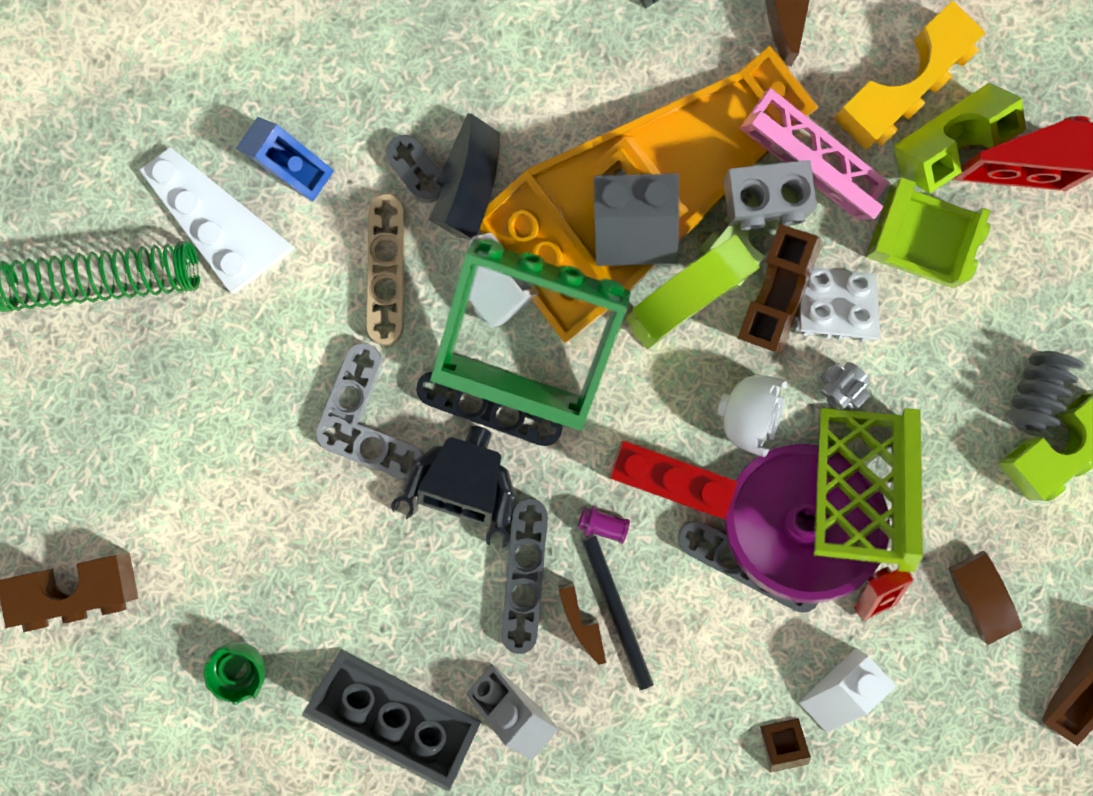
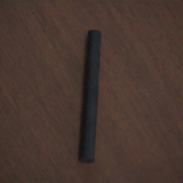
(617, 613)

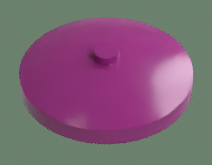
(774, 526)

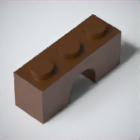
(787, 276)
(36, 598)

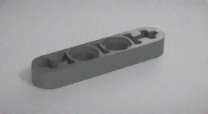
(736, 573)
(528, 575)

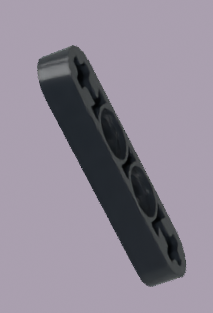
(486, 415)

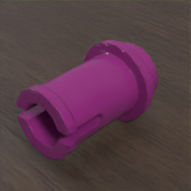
(603, 524)

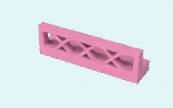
(826, 178)

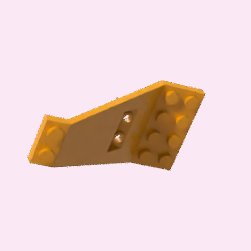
(696, 136)

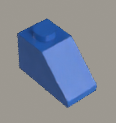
(285, 158)

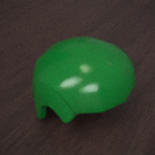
(226, 663)

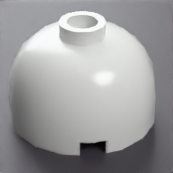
(752, 412)

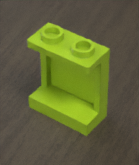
(928, 236)

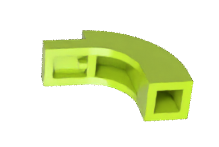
(691, 291)

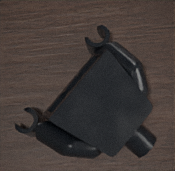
(462, 482)

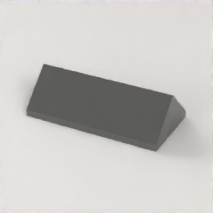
(393, 720)

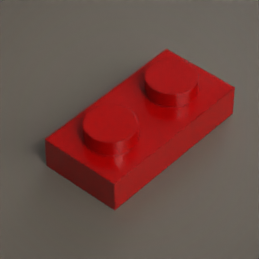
(882, 592)

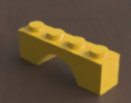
(941, 44)

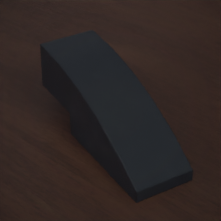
(467, 179)

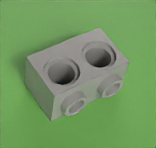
(766, 185)

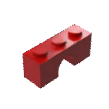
(673, 479)

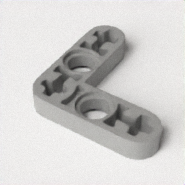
(351, 418)

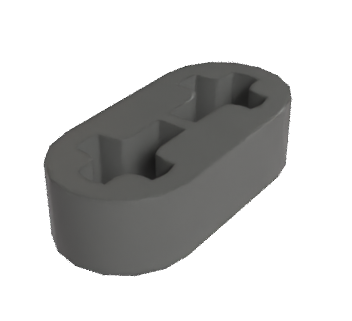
(408, 174)

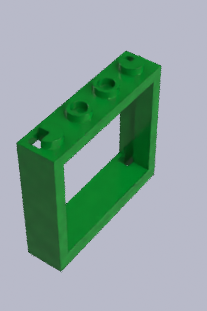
(510, 388)

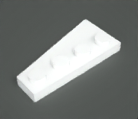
(219, 226)

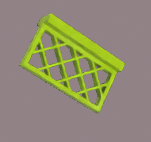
(904, 495)

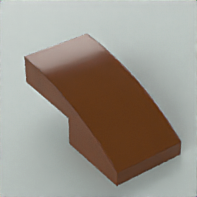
(986, 597)
(587, 630)

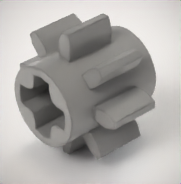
(845, 386)

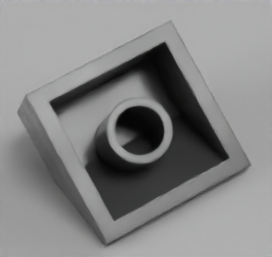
(636, 219)

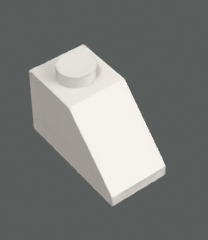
(497, 295)
(847, 692)

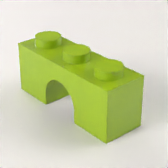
(982, 118)
(1043, 471)

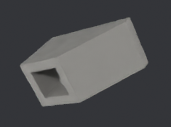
(511, 713)

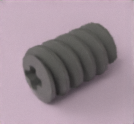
(1041, 391)

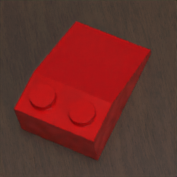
(1044, 159)

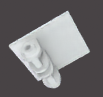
(840, 305)

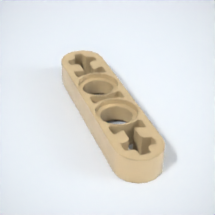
(381, 270)

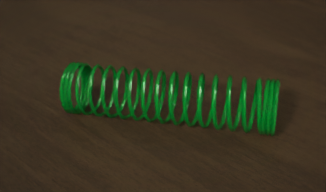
(183, 253)

